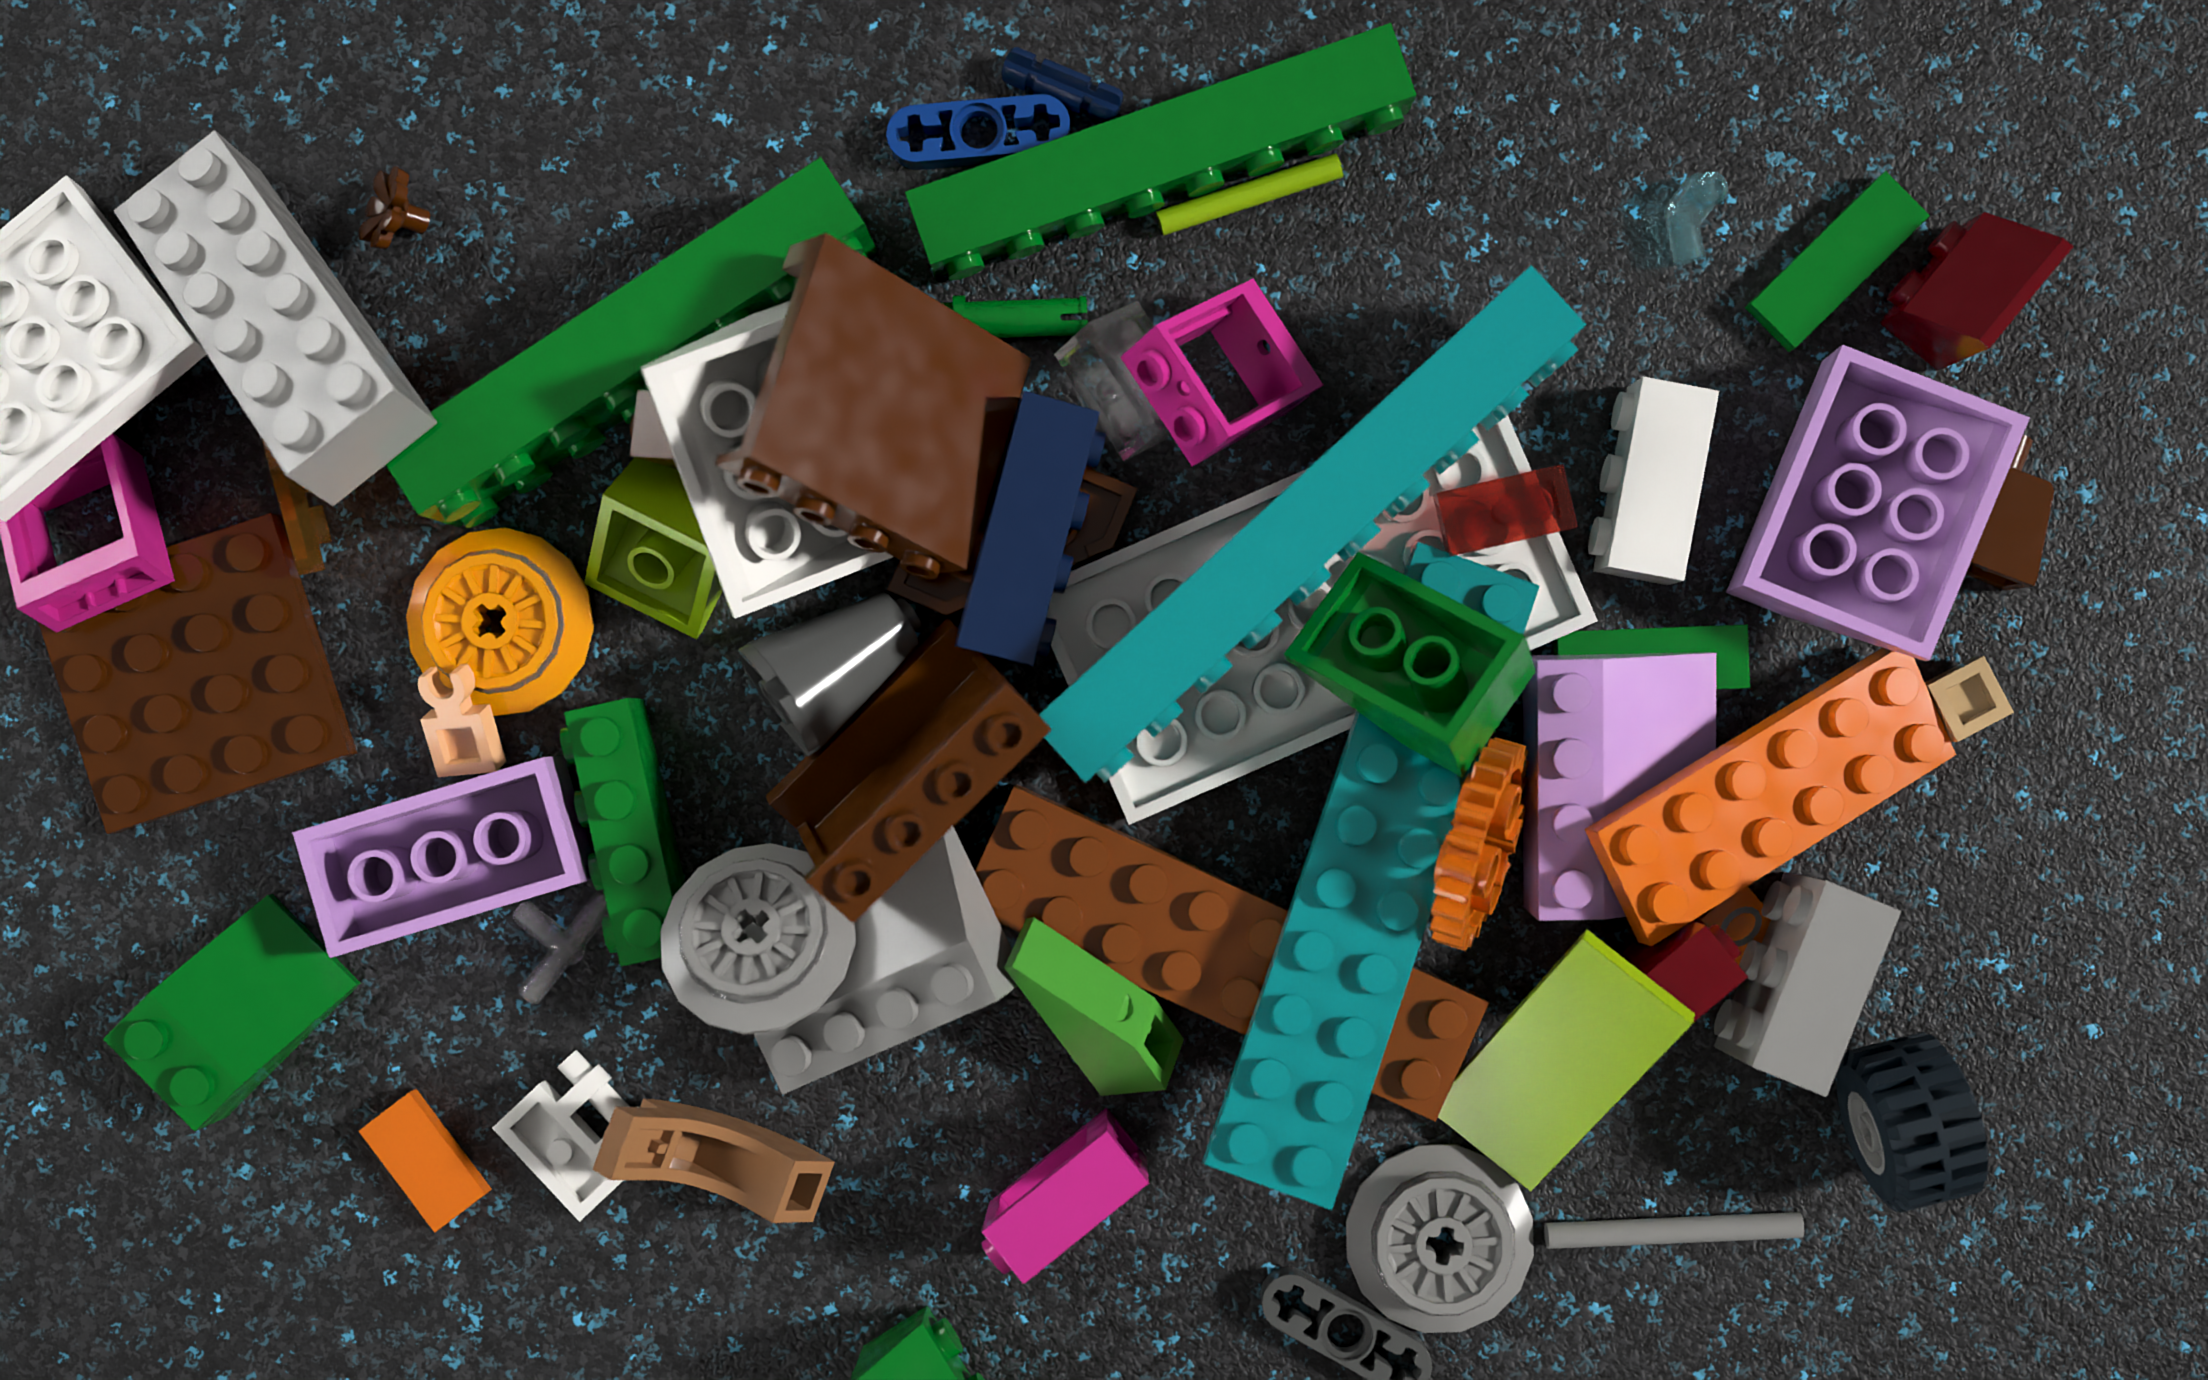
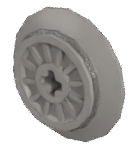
(728, 975)
(1412, 1200)

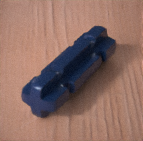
(1063, 83)

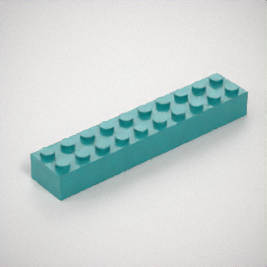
(1319, 515)

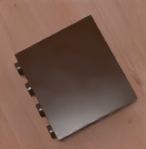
(880, 411)
(905, 769)

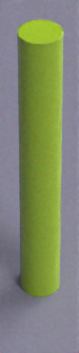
(1249, 194)

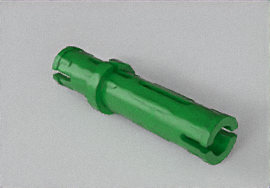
(1022, 317)

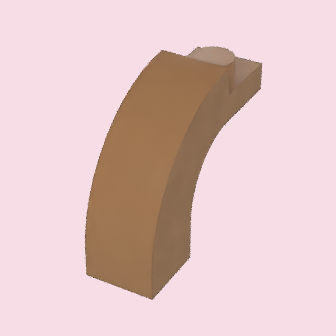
(715, 1154)

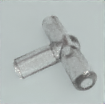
(564, 946)

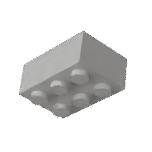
(1805, 980)

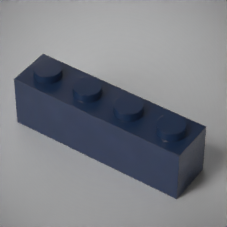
(1028, 529)

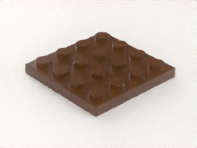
(201, 681)

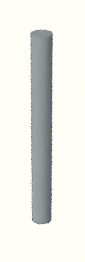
(1673, 1230)

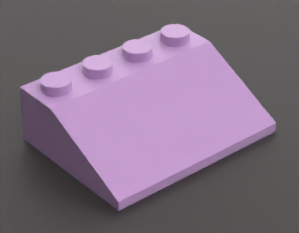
(1878, 504)
(1596, 740)

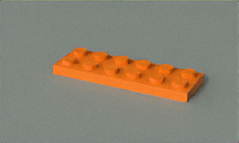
(1770, 793)

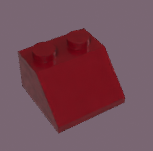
(1971, 287)

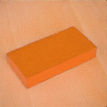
(425, 1160)

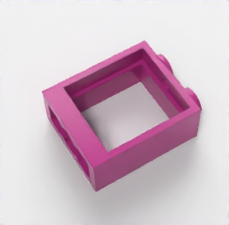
(1239, 324)
(102, 577)
(1063, 1197)

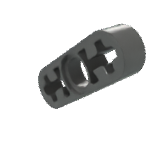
(1297, 1321)

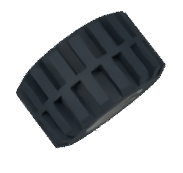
(1912, 1122)

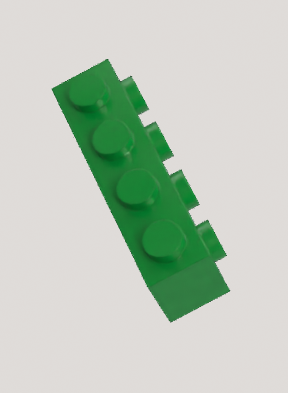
(628, 823)

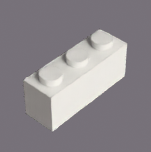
(1653, 480)

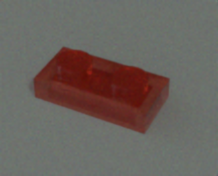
(1505, 510)

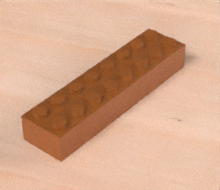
(1194, 935)

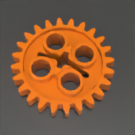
(1478, 847)

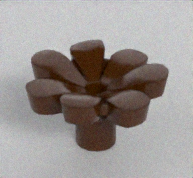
(391, 210)

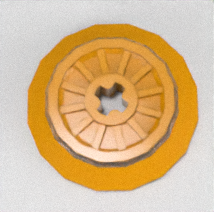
(544, 622)

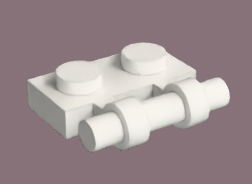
(558, 1141)

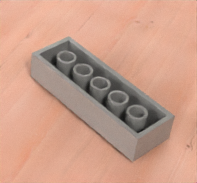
(274, 320)

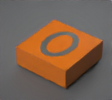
(1739, 918)

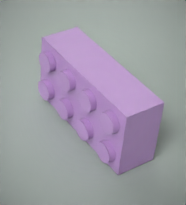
(444, 855)

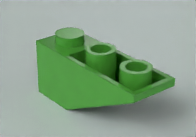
(1097, 1014)

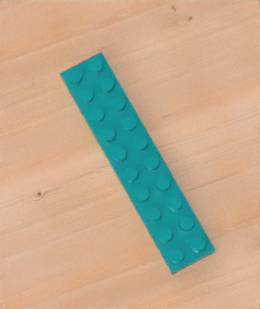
(1349, 938)

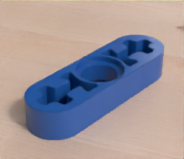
(930, 117)

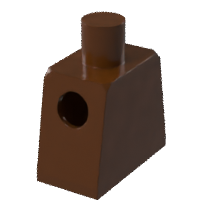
(2016, 528)

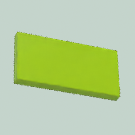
(1562, 1060)

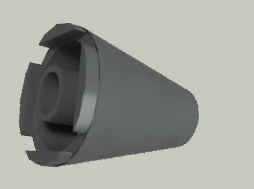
(830, 665)

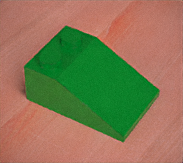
(1414, 661)
(232, 1013)

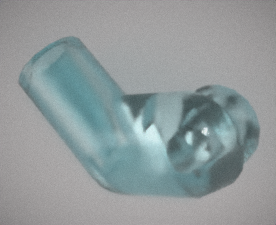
(1688, 210)

